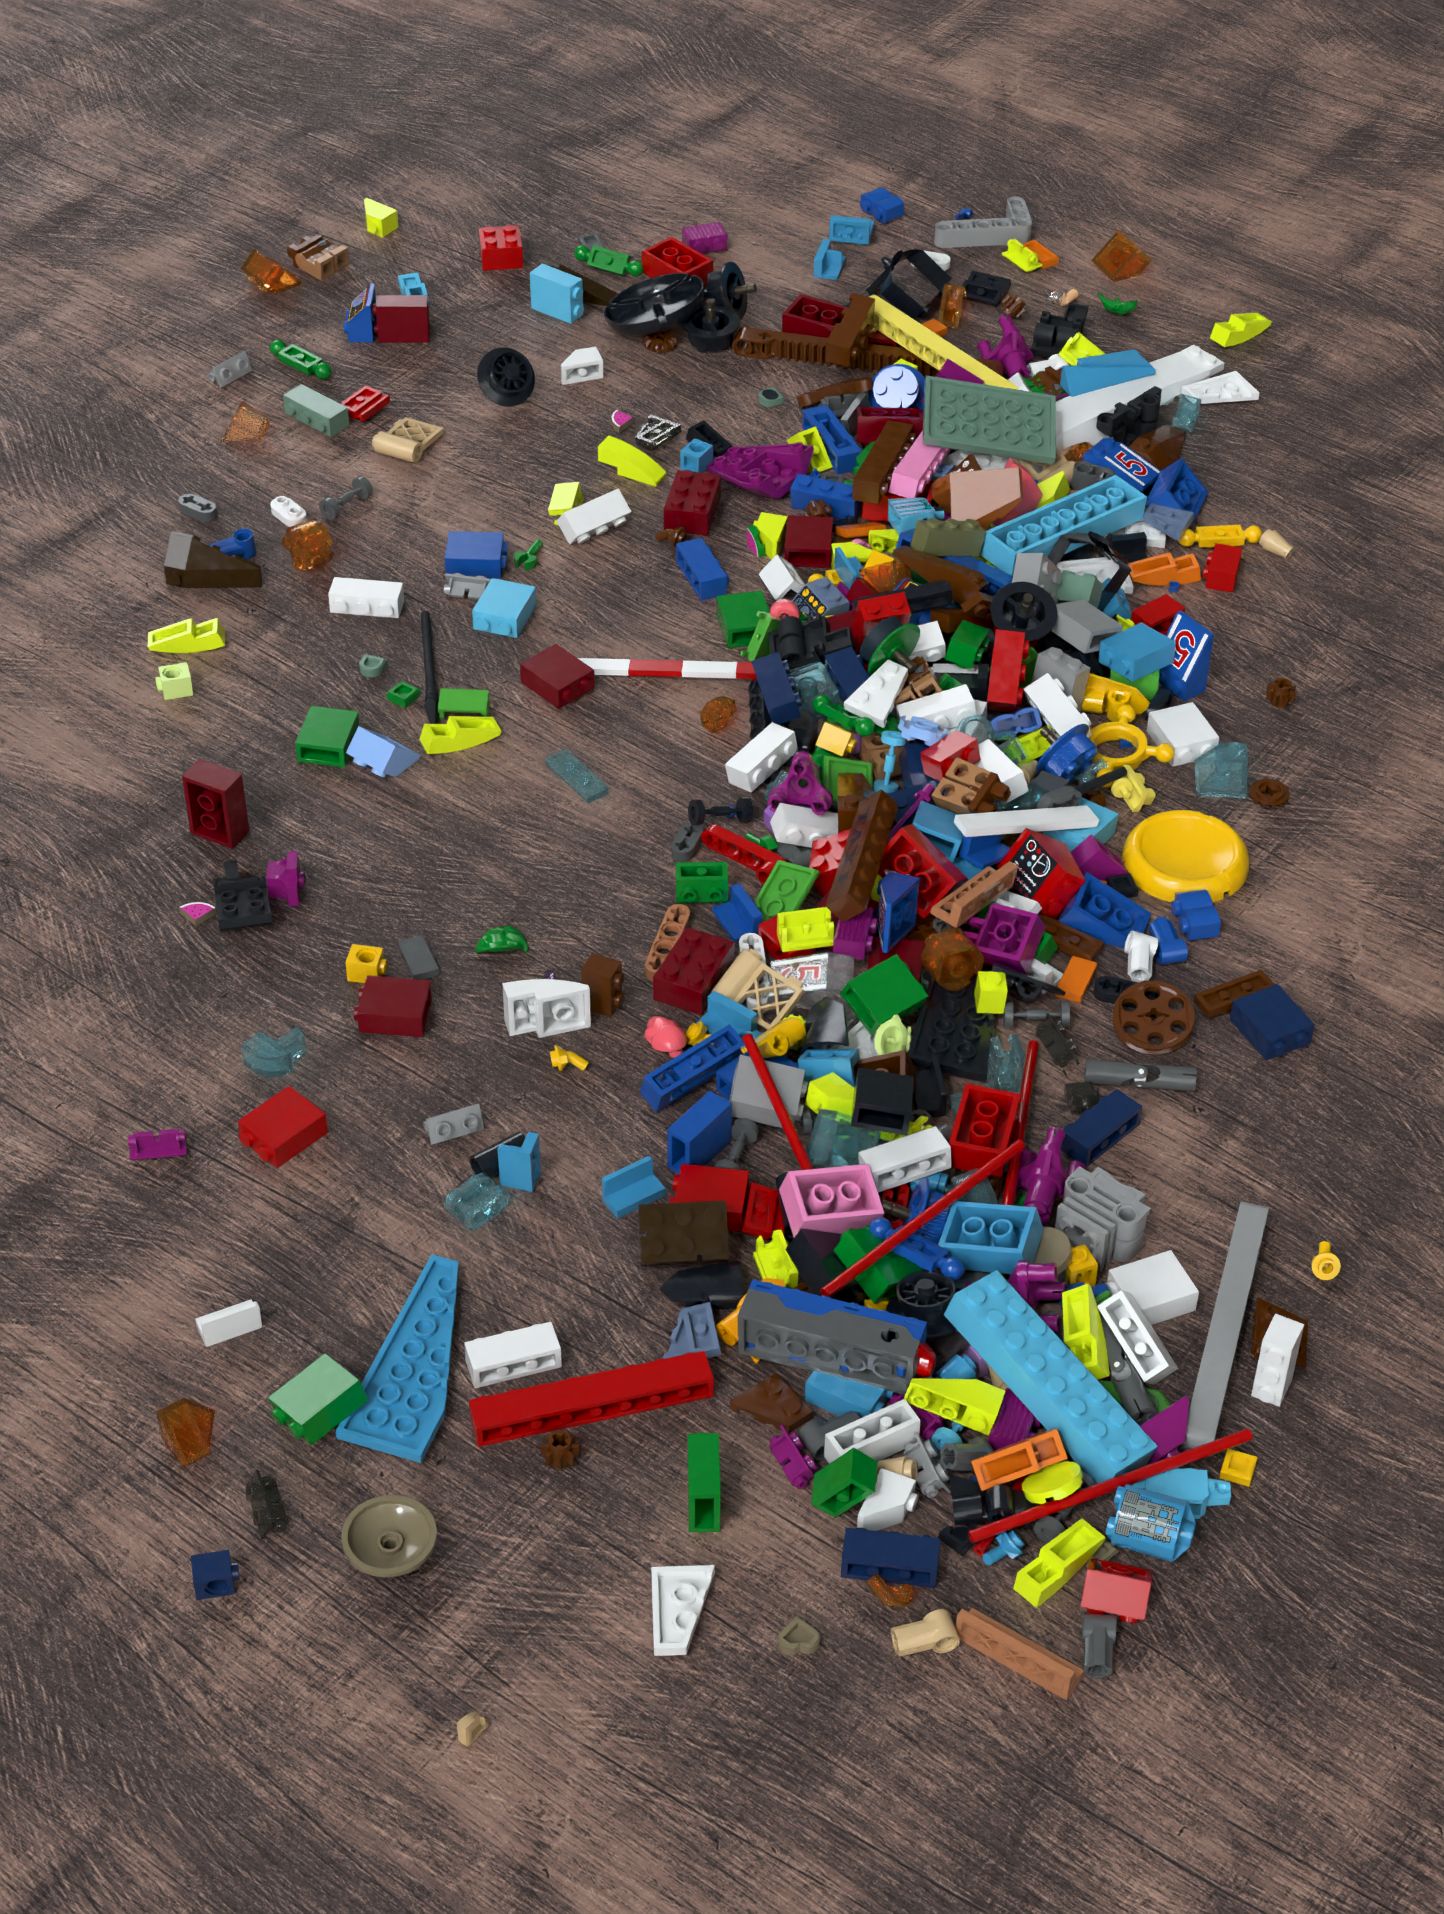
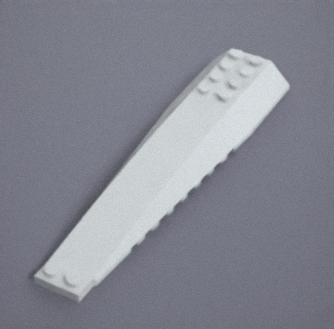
(1078, 414)

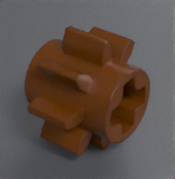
(1013, 305)
(818, 509)
(1281, 692)
(560, 1449)

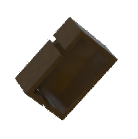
(682, 1232)

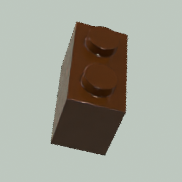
(605, 983)

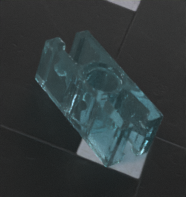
(1005, 1066)

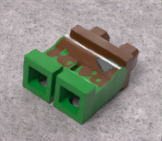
(1046, 381)

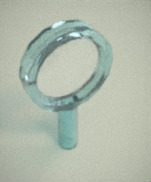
(981, 729)

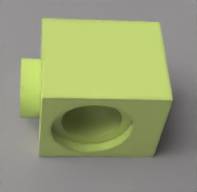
(174, 681)

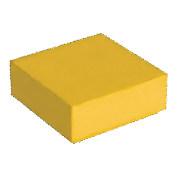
(1238, 1467)

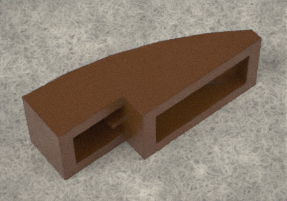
(951, 617)

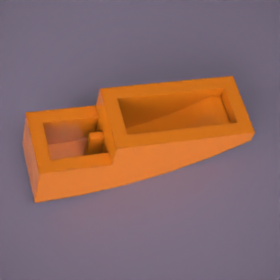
(1164, 568)
(1019, 1459)

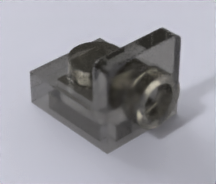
(1081, 1097)

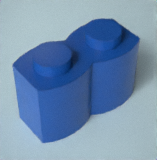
(882, 205)
(1020, 721)
(1196, 914)

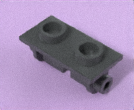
(836, 406)

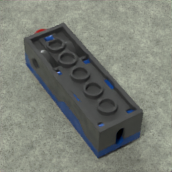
(833, 1337)

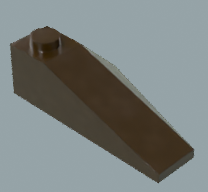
(592, 291)
(201, 566)

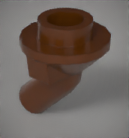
(673, 535)

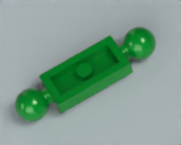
(608, 260)
(300, 359)
(837, 714)

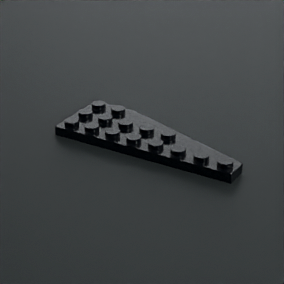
(953, 1030)

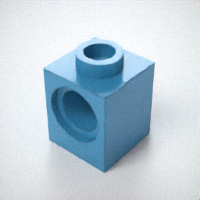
(696, 456)

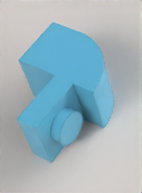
(411, 285)

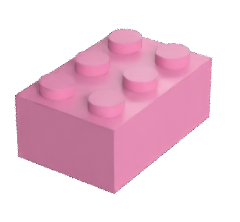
(831, 1199)

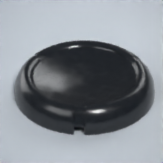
(655, 304)

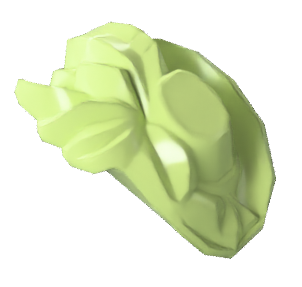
(892, 1036)

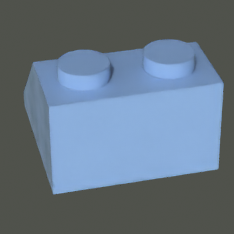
(380, 753)

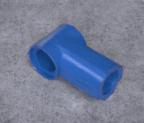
(240, 544)
(1170, 947)

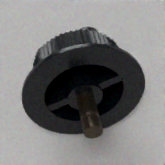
(729, 288)
(711, 327)
(1024, 609)

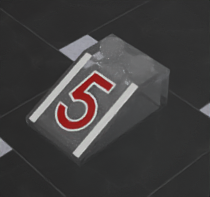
(820, 973)

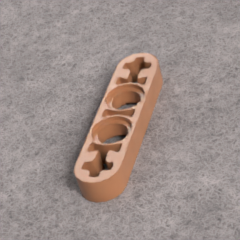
(667, 942)

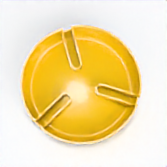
(1184, 854)

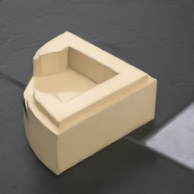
(471, 1727)

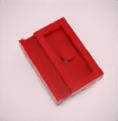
(365, 403)
(762, 1212)

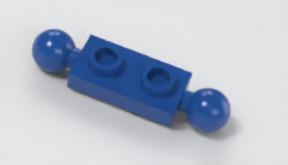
(920, 1250)

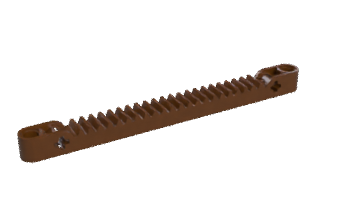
(814, 350)

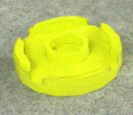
(1053, 1481)

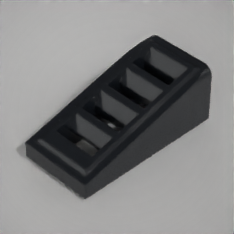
(704, 432)

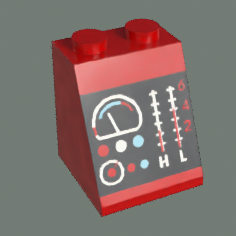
(1044, 871)

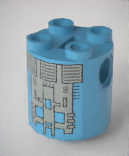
(1151, 1523)

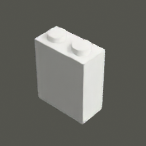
(1184, 730)
(1157, 1286)

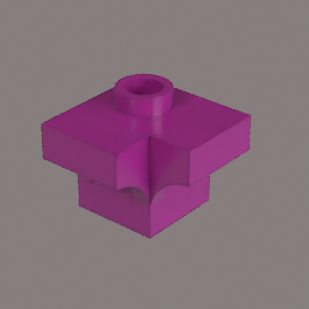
(285, 879)

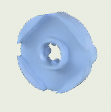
(921, 729)

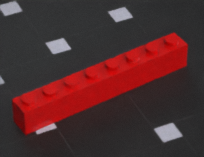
(591, 1398)

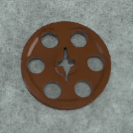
(1164, 1014)

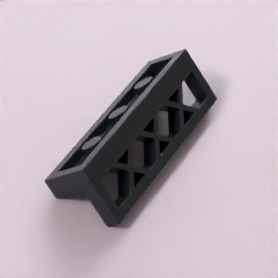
(922, 597)

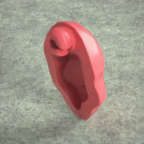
(665, 1035)

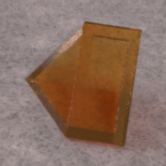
(245, 425)
(186, 1429)

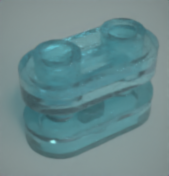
(476, 1201)

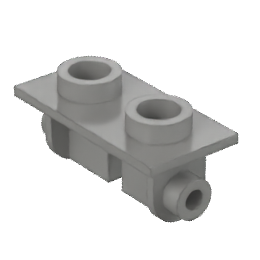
(230, 369)
(459, 584)
(454, 1124)
(933, 1475)

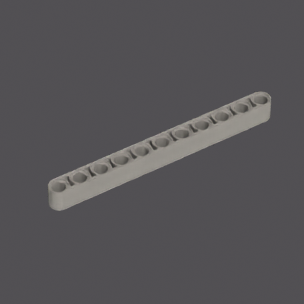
(1225, 1325)

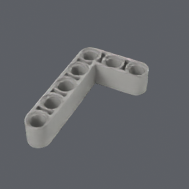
(987, 231)

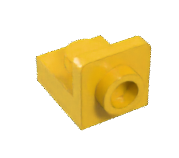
(1082, 1267)

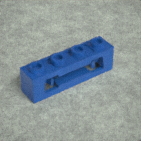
(834, 437)
(691, 1068)

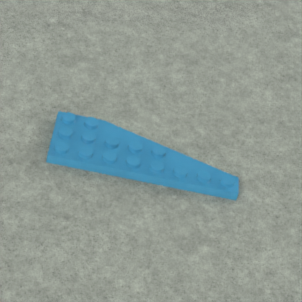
(410, 1371)

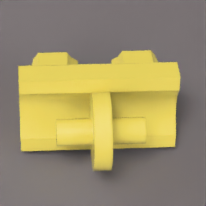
(1133, 790)

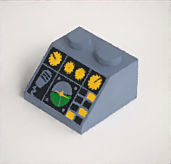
(820, 597)

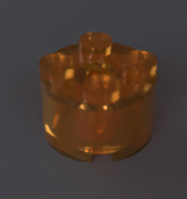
(308, 544)
(951, 958)

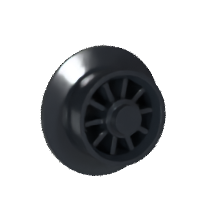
(506, 377)
(925, 1297)

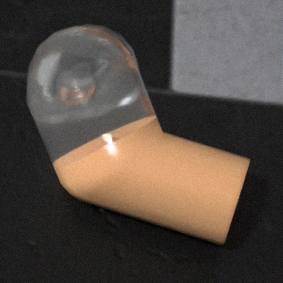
(1062, 298)

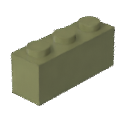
(948, 537)

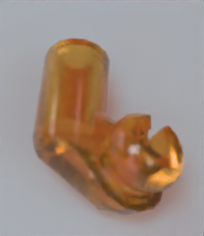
(888, 1595)

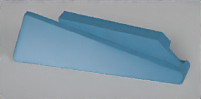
(1104, 371)

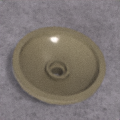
(388, 1523)

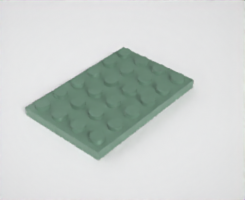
(989, 420)

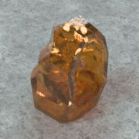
(1076, 451)
(717, 713)

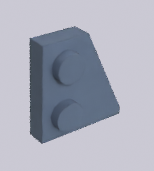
(1168, 520)
(695, 1332)

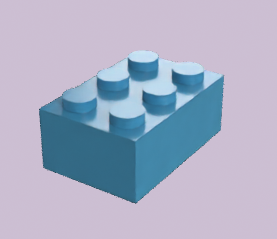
(991, 1235)

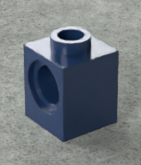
(214, 1574)

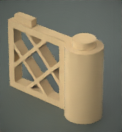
(406, 446)
(1061, 465)
(745, 975)

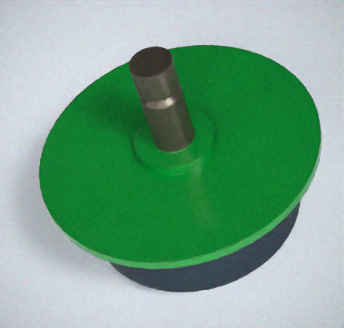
(890, 641)

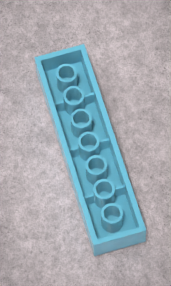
(1097, 509)
(1049, 1378)

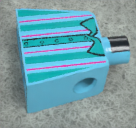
(905, 513)

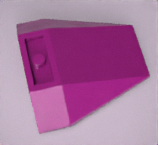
(763, 469)

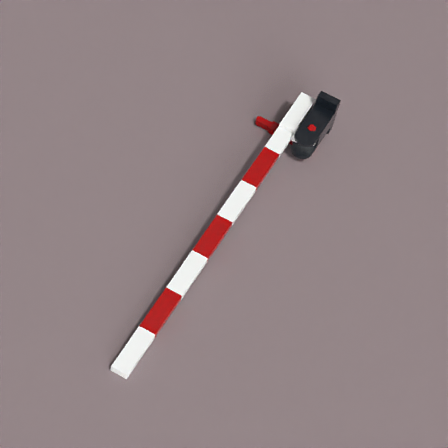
(974, 678)

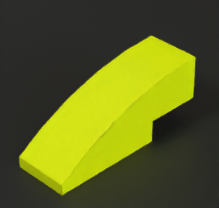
(1239, 328)
(630, 461)
(187, 637)
(458, 734)
(1084, 1330)
(1058, 1562)

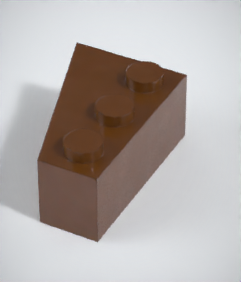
(853, 332)

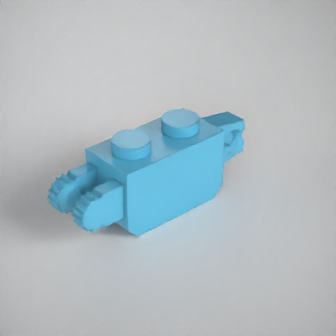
(1191, 1486)

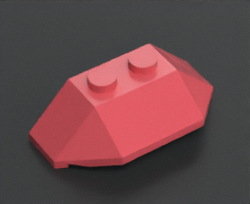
(1031, 494)

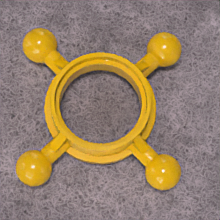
(1123, 730)

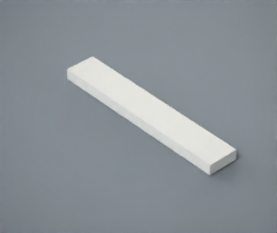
(1034, 819)

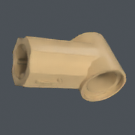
(933, 1632)

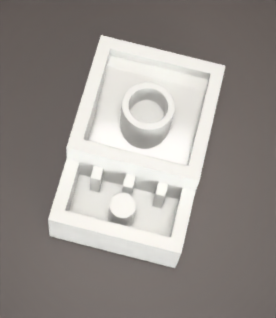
(546, 1006)

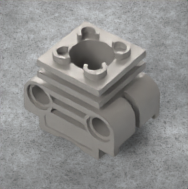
(1102, 1216)

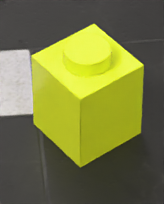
(990, 992)

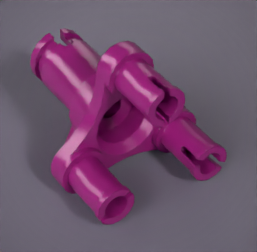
(1011, 350)
(802, 786)
(1045, 1174)
(1027, 1282)

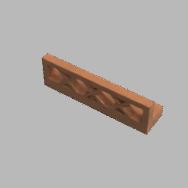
(975, 894)
(1018, 1653)

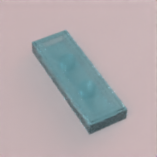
(577, 776)

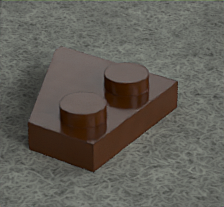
(773, 1404)

